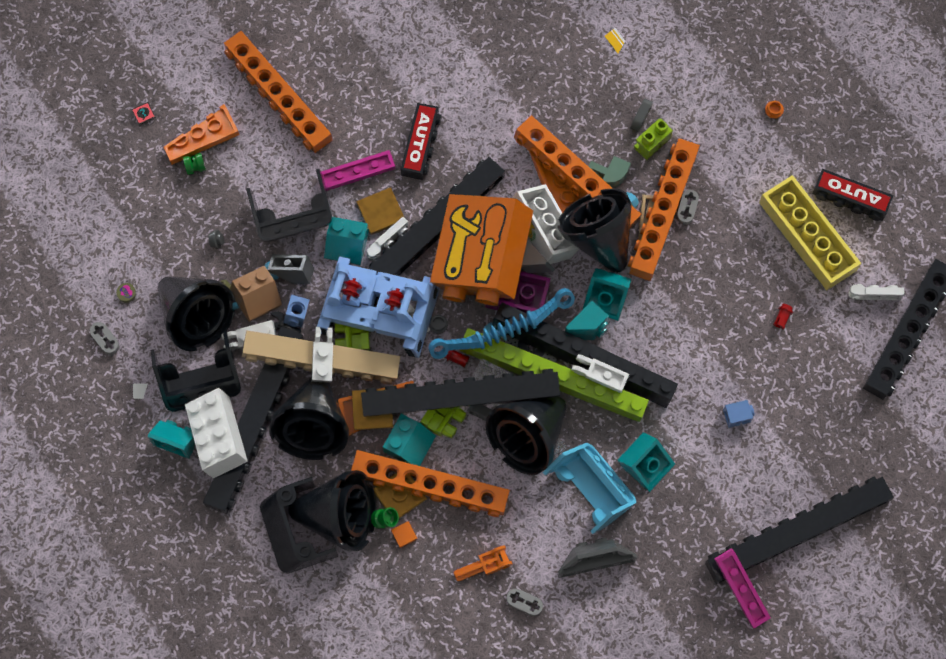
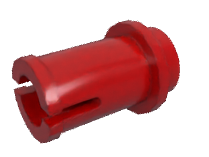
(783, 315)
(457, 358)

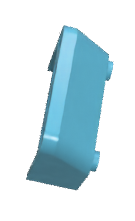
(595, 481)

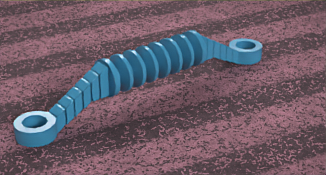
(478, 340)

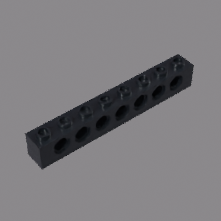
(875, 383)

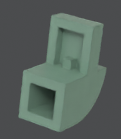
(615, 173)

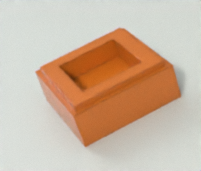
(404, 534)

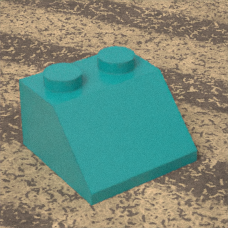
(346, 239)
(608, 292)
(589, 323)
(172, 438)
(408, 441)
(646, 461)

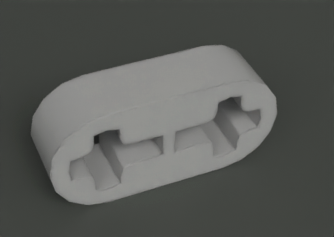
(692, 207)
(101, 340)
(527, 598)

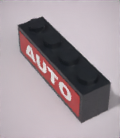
(420, 141)
(852, 195)

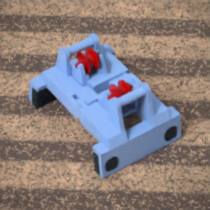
(391, 312)

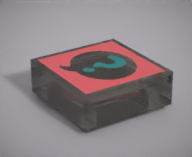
(143, 114)

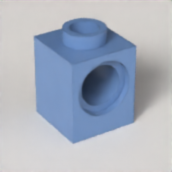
(296, 304)
(738, 413)

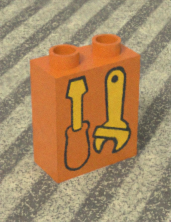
(481, 248)

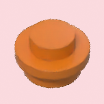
(774, 109)

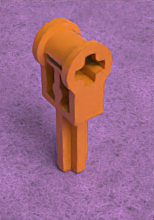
(488, 562)

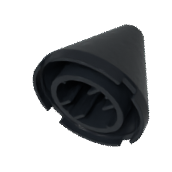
(600, 227)
(195, 310)
(310, 423)
(527, 432)
(339, 510)

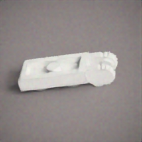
(387, 239)
(875, 292)
(265, 327)
(322, 357)
(601, 373)

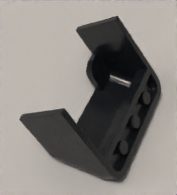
(272, 229)
(187, 386)
(288, 554)

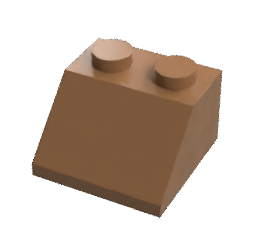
(256, 293)

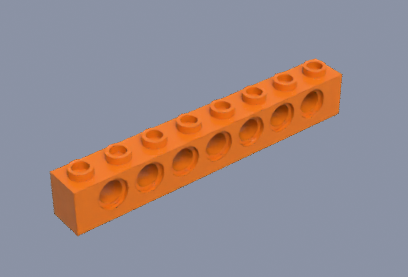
(241, 44)
(560, 153)
(645, 268)
(499, 495)

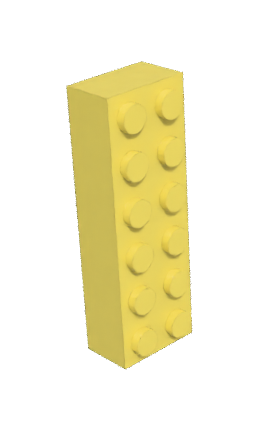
(809, 232)

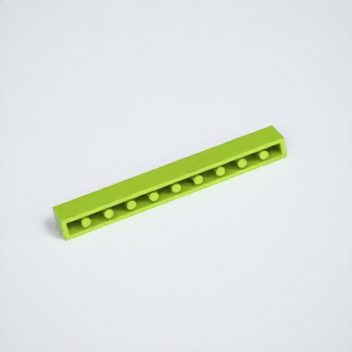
(571, 383)

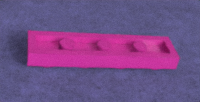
(358, 170)
(742, 588)

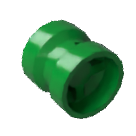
(194, 164)
(384, 518)

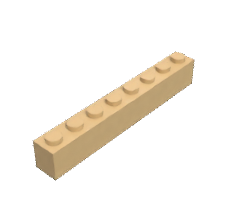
(299, 353)

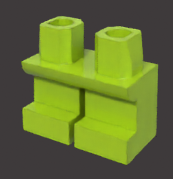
(653, 138)
(354, 337)
(439, 420)

